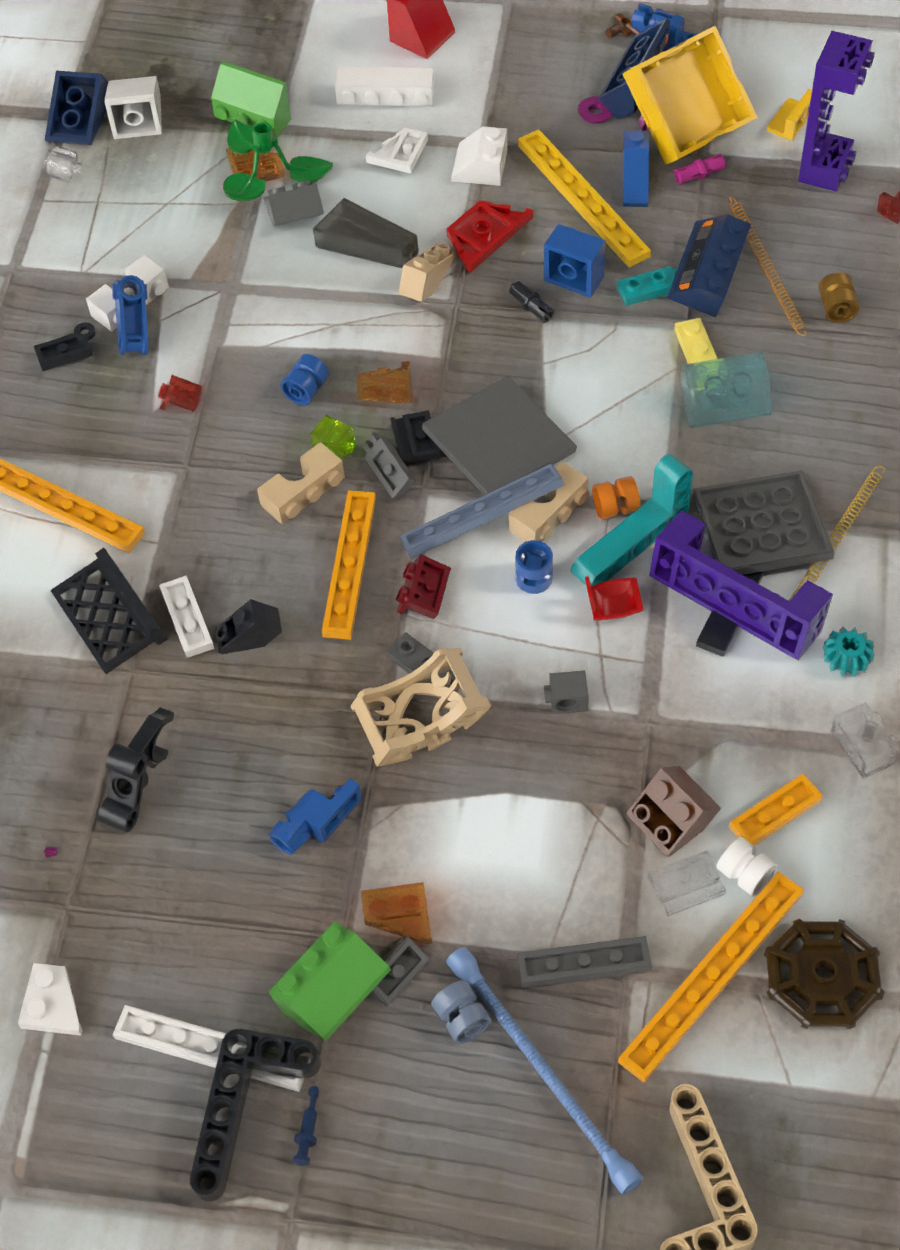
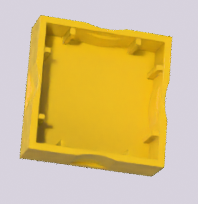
(689, 95)

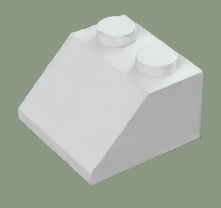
(481, 157)

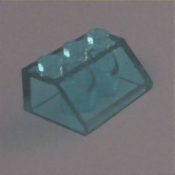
(726, 389)

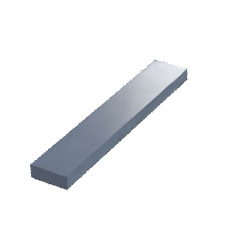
(481, 510)

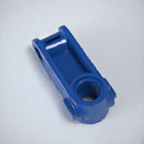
(131, 315)

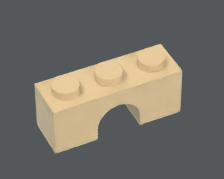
(287, 498)
(539, 520)

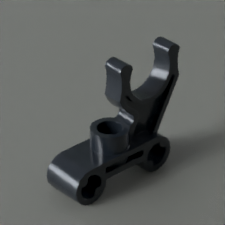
(129, 772)

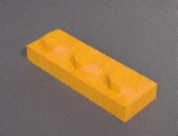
(776, 810)

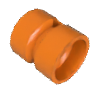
(607, 500)

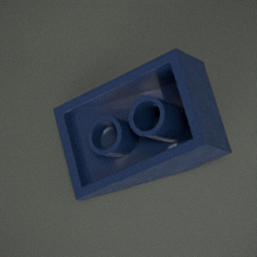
(76, 107)

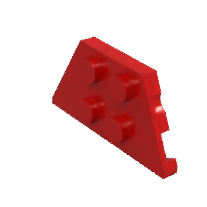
(484, 230)

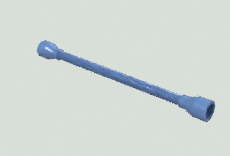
(621, 1171)

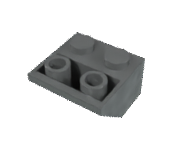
(293, 204)

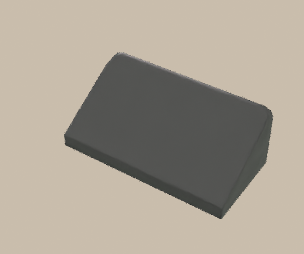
(405, 962)

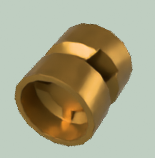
(838, 297)

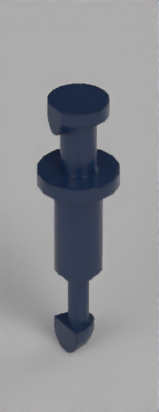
(305, 1138)

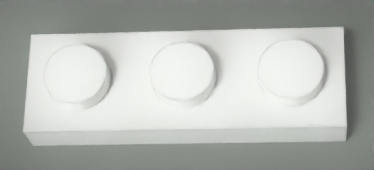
(186, 617)

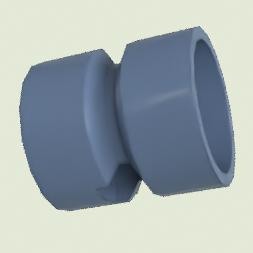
(458, 1007)

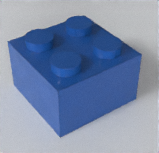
(574, 260)

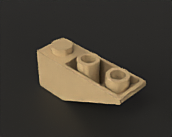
(425, 271)

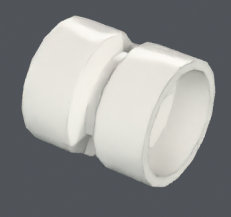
(743, 863)

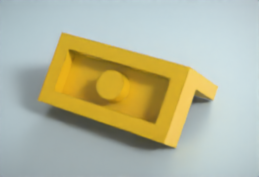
(791, 117)

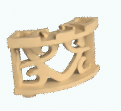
(463, 711)

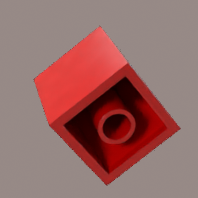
(419, 25)

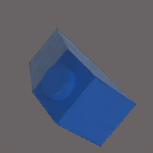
(635, 168)

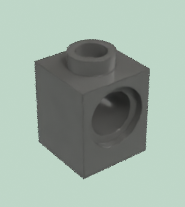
(567, 692)

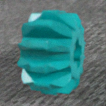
(848, 651)

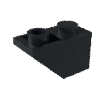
(248, 628)

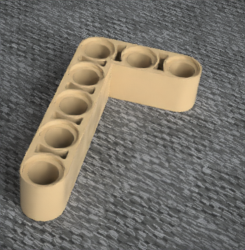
(711, 1184)

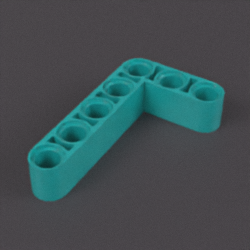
(639, 531)

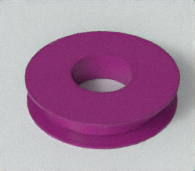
(593, 103)

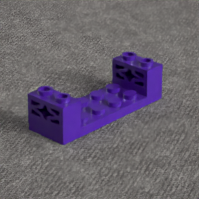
(838, 69)
(715, 586)

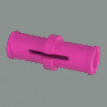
(699, 169)

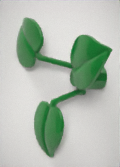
(260, 138)

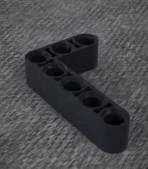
(235, 1097)

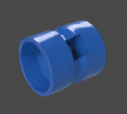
(304, 379)
(534, 566)

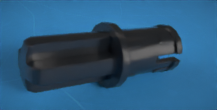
(531, 301)

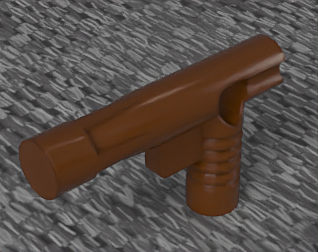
(623, 25)

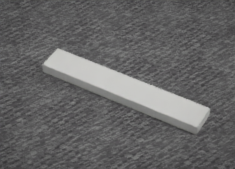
(191, 1043)

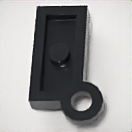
(66, 348)

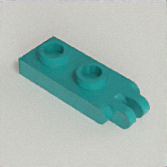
(646, 285)

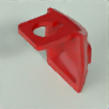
(614, 598)

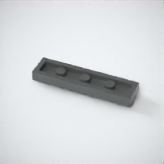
(584, 961)

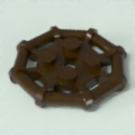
(818, 990)

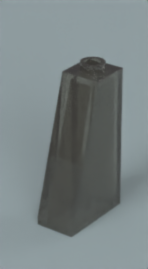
(365, 235)

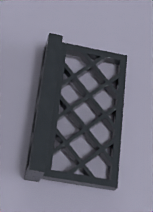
(125, 594)

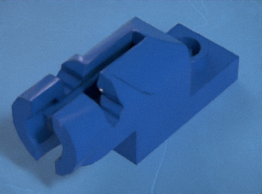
(647, 18)
(315, 817)

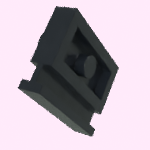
(411, 440)

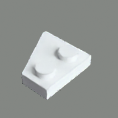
(400, 151)
(49, 1002)

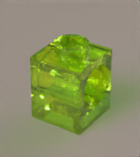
(335, 436)

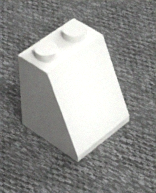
(134, 107)

